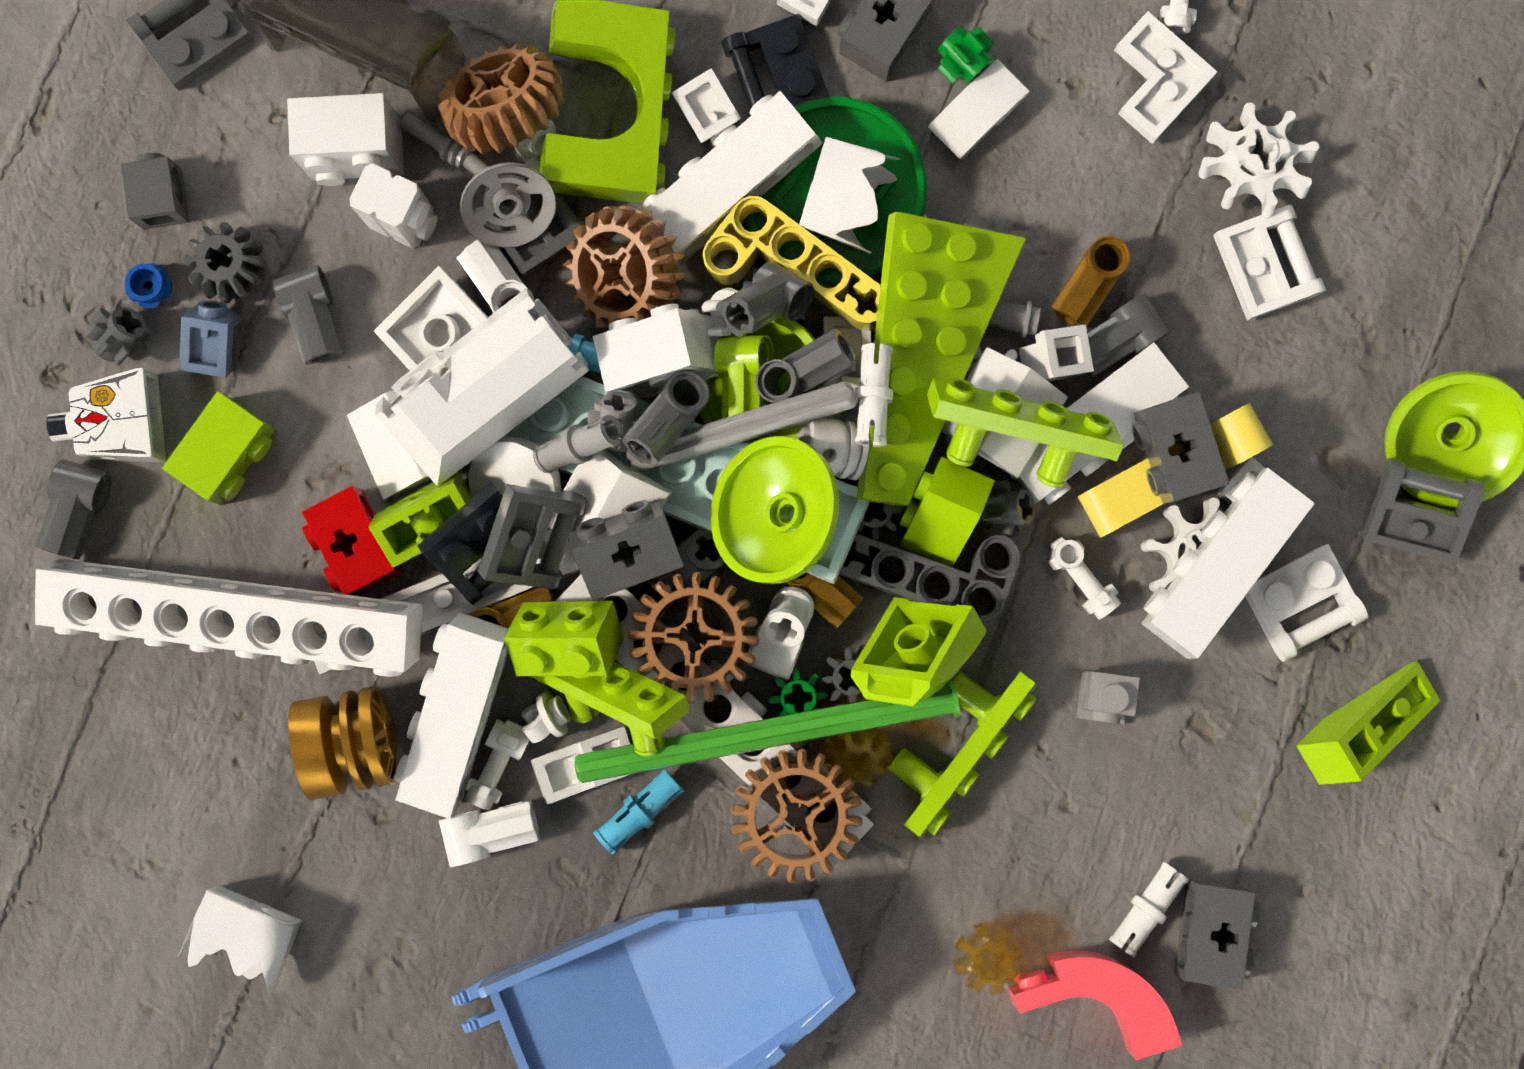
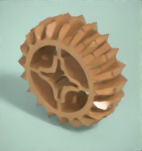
(501, 98)
(607, 269)
(695, 597)
(817, 851)

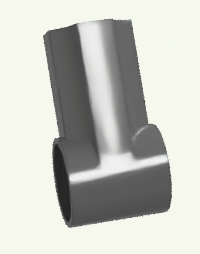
(771, 295)
(306, 303)
(1127, 331)
(808, 367)
(666, 418)
(75, 497)

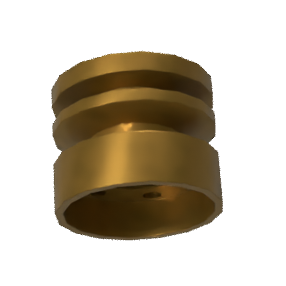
(332, 745)

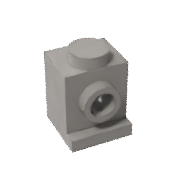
(1107, 697)

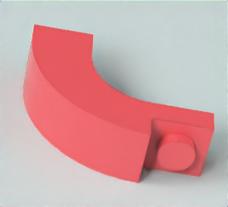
(1138, 1007)

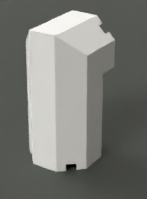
(482, 388)

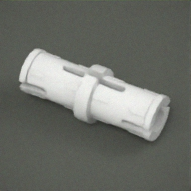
(873, 395)
(1149, 909)

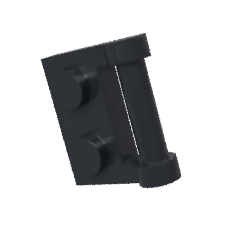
(786, 57)
(463, 542)

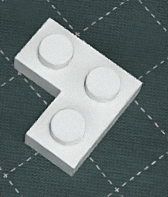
(1172, 74)

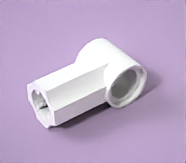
(490, 273)
(477, 834)

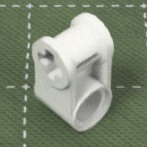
(783, 632)

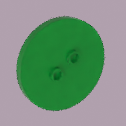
(867, 127)

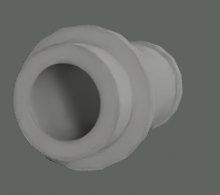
(1016, 318)

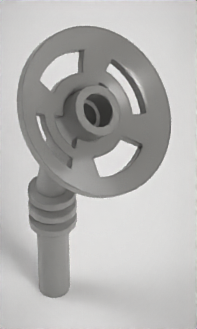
(501, 195)

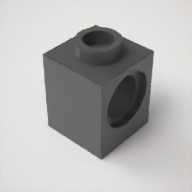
(154, 191)

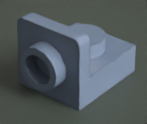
(208, 339)

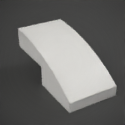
(979, 109)
(557, 769)

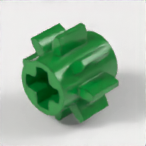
(965, 54)
(787, 689)

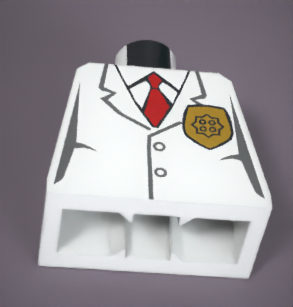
(114, 418)

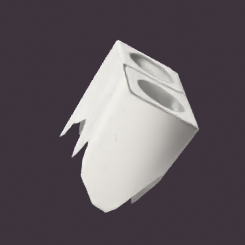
(844, 191)
(249, 931)

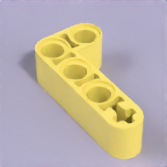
(815, 258)
(1129, 493)

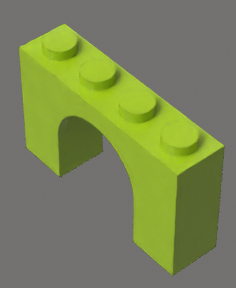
(635, 45)

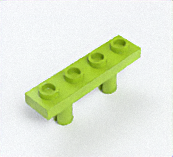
(1011, 415)
(626, 697)
(959, 777)

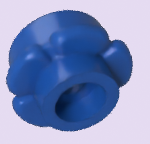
(136, 281)

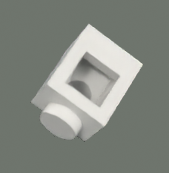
(1059, 353)

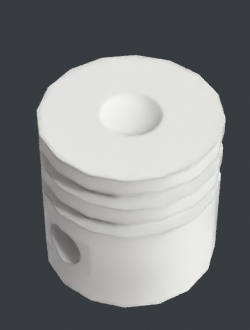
(837, 444)

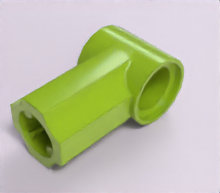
(737, 364)

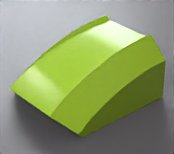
(916, 651)

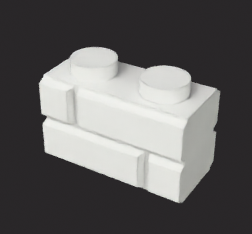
(393, 206)

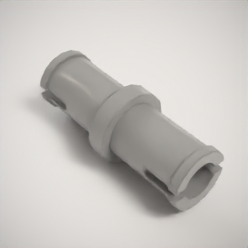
(578, 444)

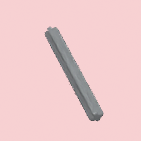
(755, 423)

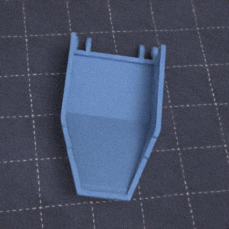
(672, 990)

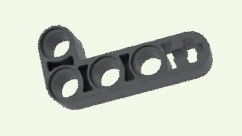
(916, 569)

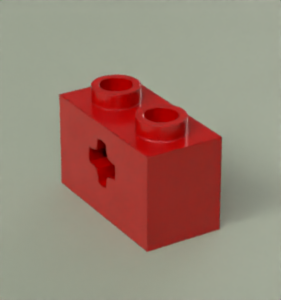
(326, 529)

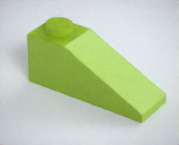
(1368, 728)

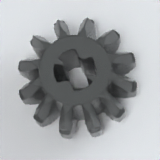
(220, 279)

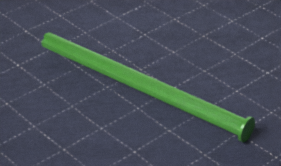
(763, 735)

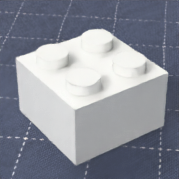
(342, 135)
(647, 352)

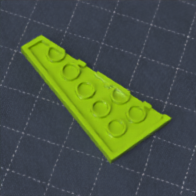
(933, 312)

